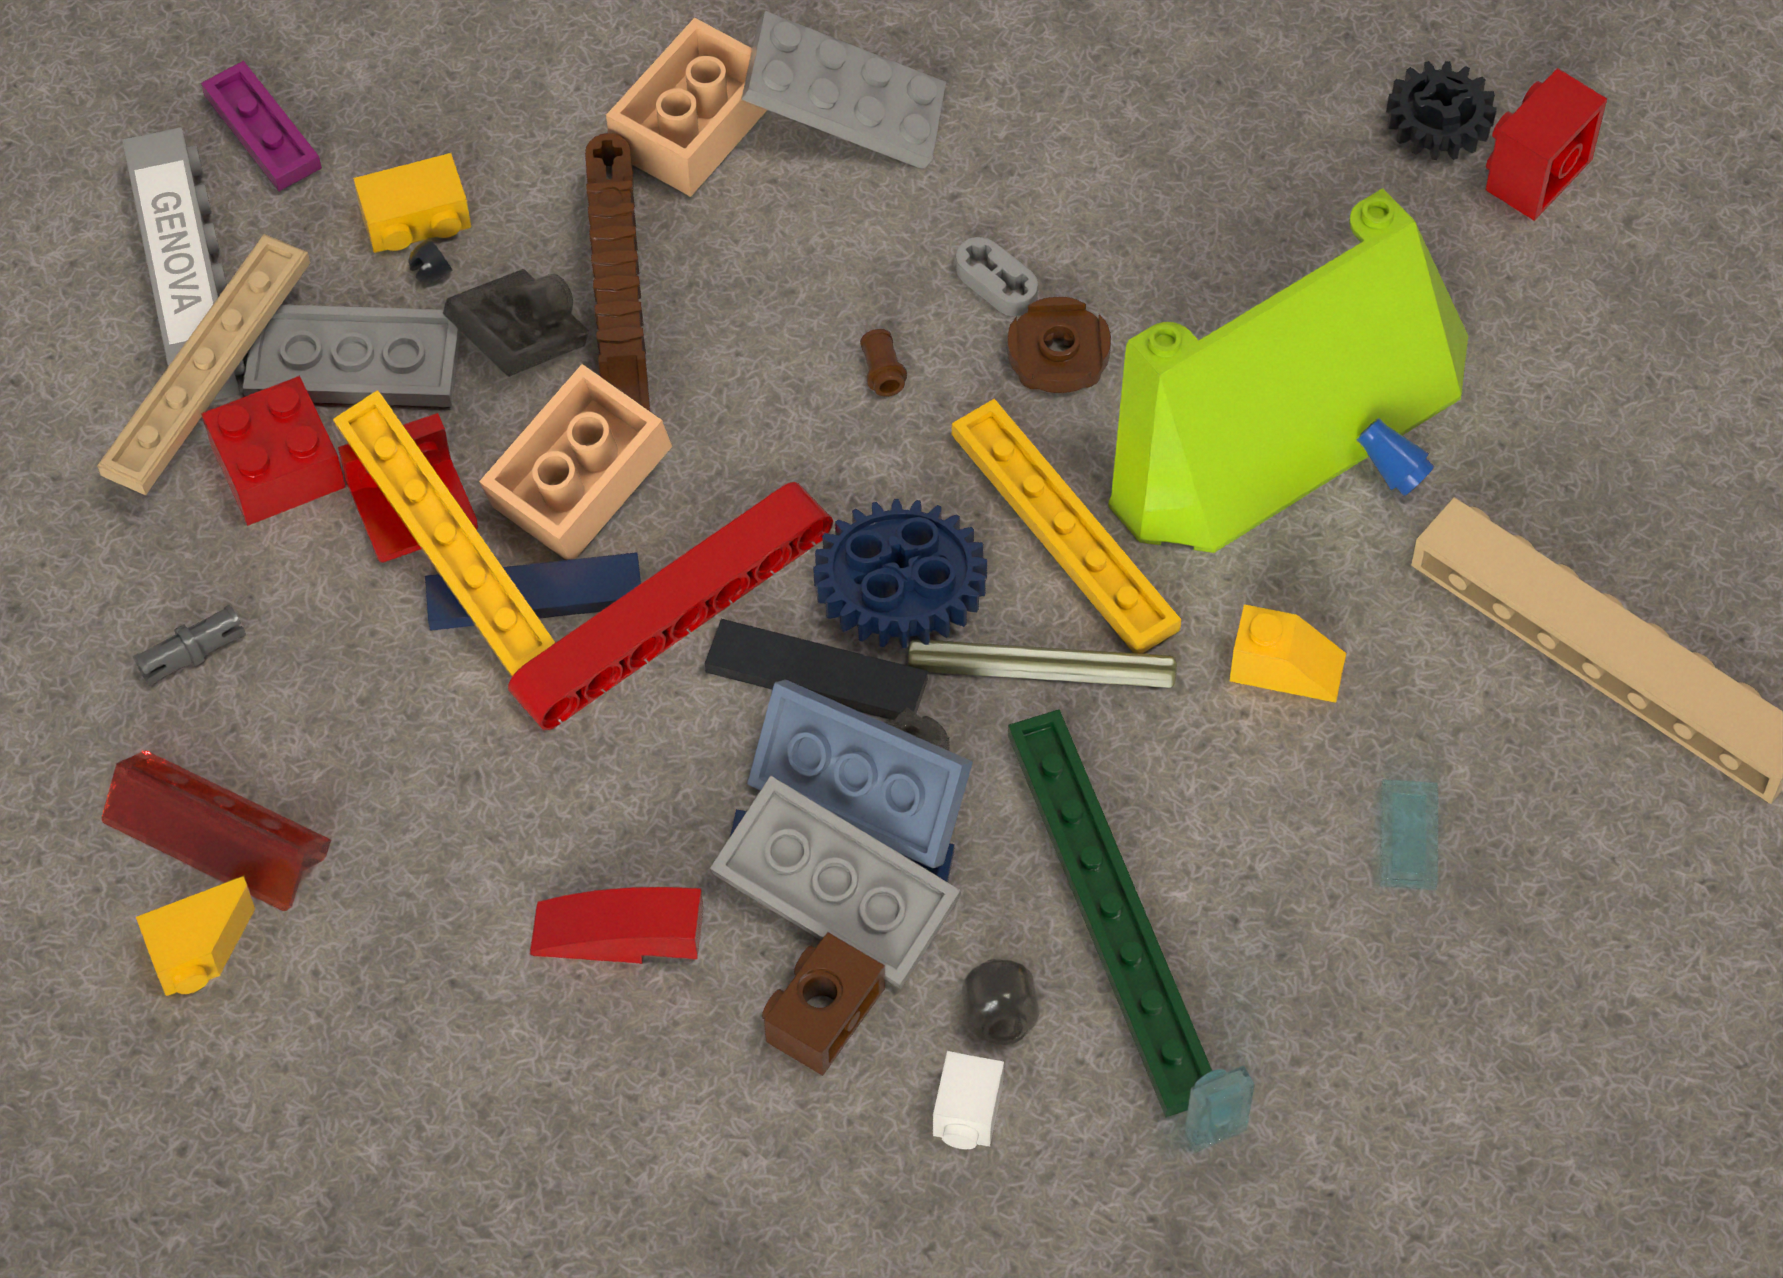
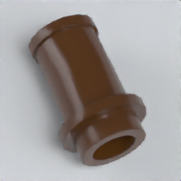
(885, 373)

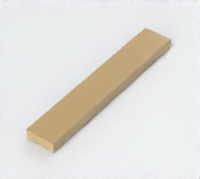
(203, 365)

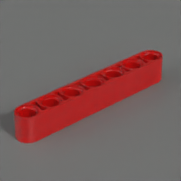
(668, 604)

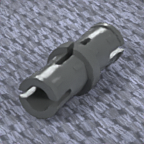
(189, 645)

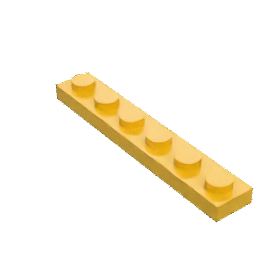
(1066, 527)
(443, 532)

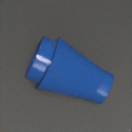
(1395, 457)

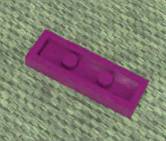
(261, 125)

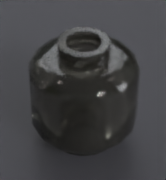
(1000, 1001)

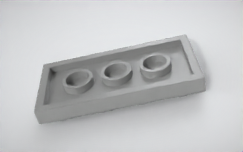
(844, 90)
(356, 351)
(835, 879)

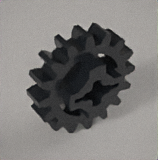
(1441, 110)

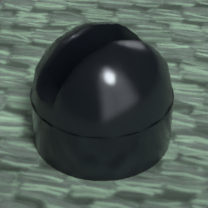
(429, 262)

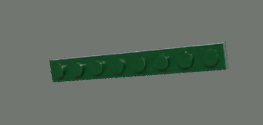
(1111, 909)

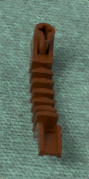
(616, 267)

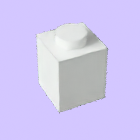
(968, 1100)

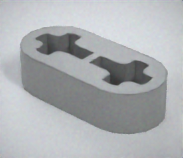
(992, 281)

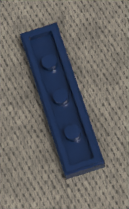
(548, 588)

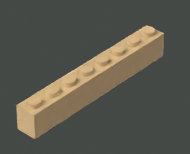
(1606, 645)

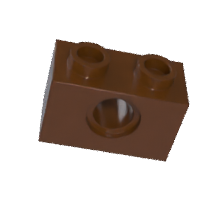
(819, 1034)

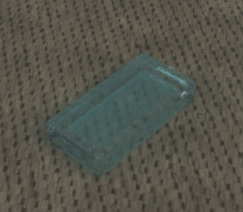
(1409, 834)

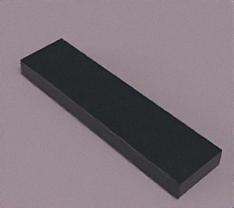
(839, 674)

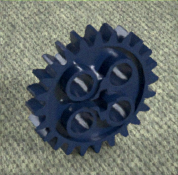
(900, 573)

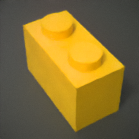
(412, 203)

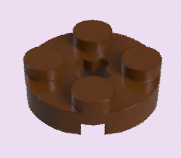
(1058, 370)

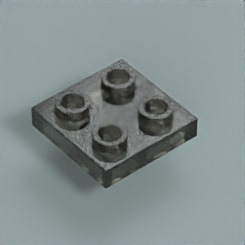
(518, 320)

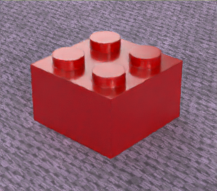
(1544, 143)
(273, 450)

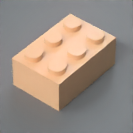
(687, 108)
(576, 463)

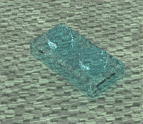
(1218, 1107)

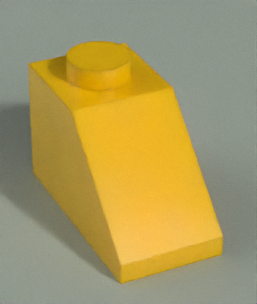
(1285, 655)
(196, 935)

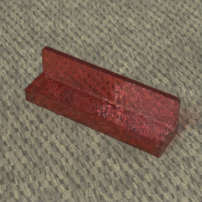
(211, 827)

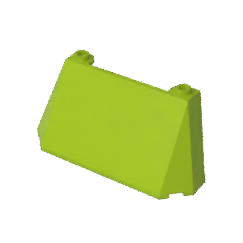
(1275, 399)

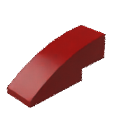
(620, 924)

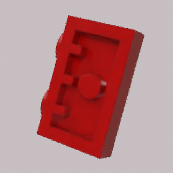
(382, 523)

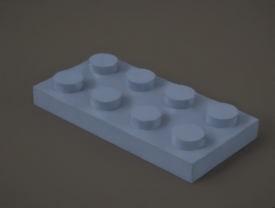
(862, 771)

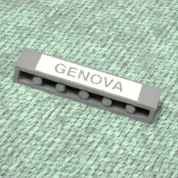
(175, 237)

